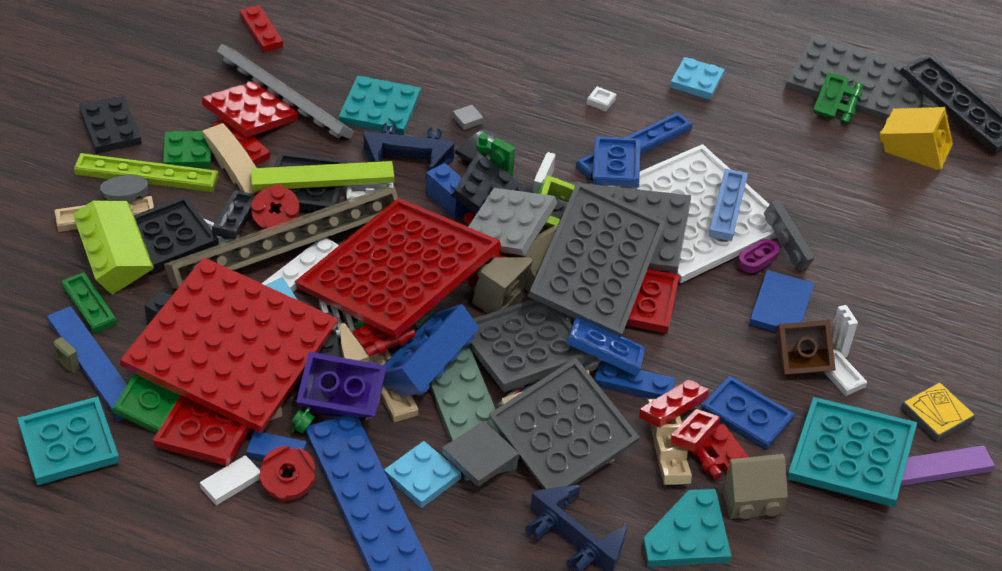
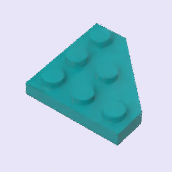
(689, 533)

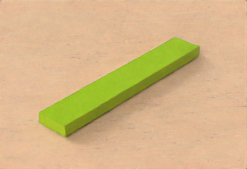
(154, 173)
(323, 175)

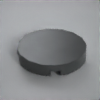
(124, 188)

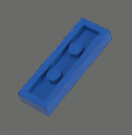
(644, 385)

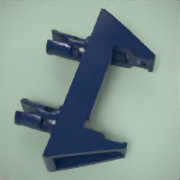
(387, 143)
(550, 507)

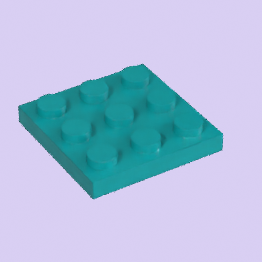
(378, 102)
(68, 440)

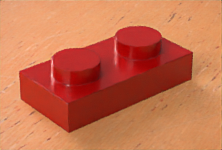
(695, 430)

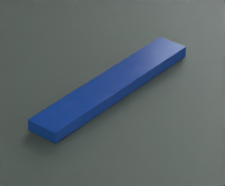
(649, 139)
(91, 357)

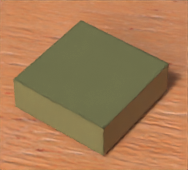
(66, 355)

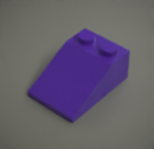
(340, 386)

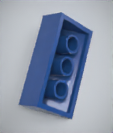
(429, 352)

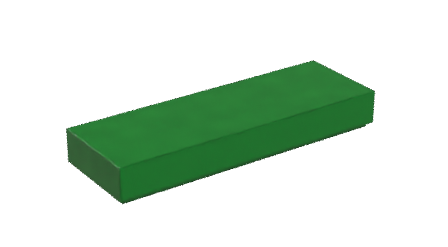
(89, 303)

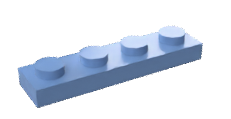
(728, 205)

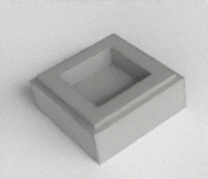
(467, 117)

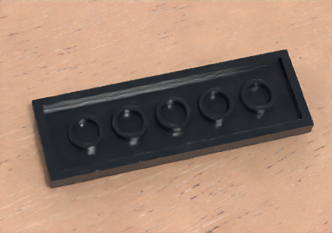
(958, 98)

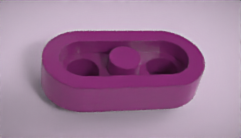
(758, 256)

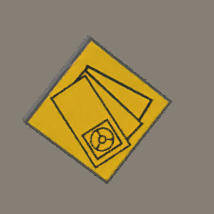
(938, 411)

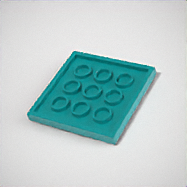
(853, 451)

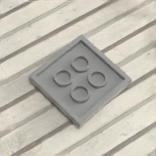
(513, 218)

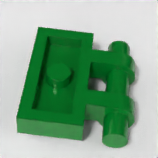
(831, 95)
(500, 152)

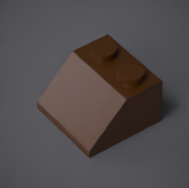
(805, 347)

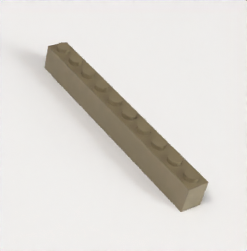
(286, 235)

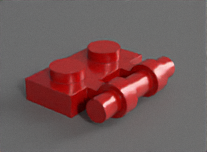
(377, 342)
(723, 448)

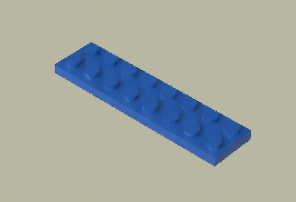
(366, 496)

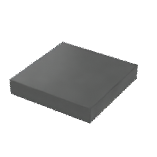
(480, 453)

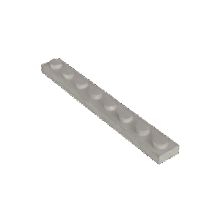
(289, 95)

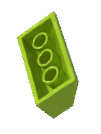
(112, 243)

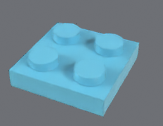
(697, 78)
(422, 474)

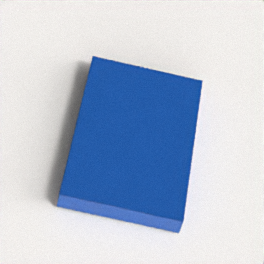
(616, 161)
(781, 301)
(606, 346)
(748, 412)

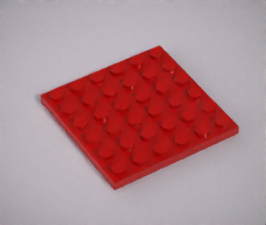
(398, 266)
(229, 344)

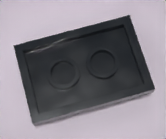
(110, 124)

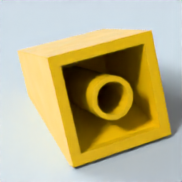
(918, 135)

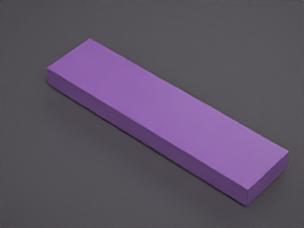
(947, 465)

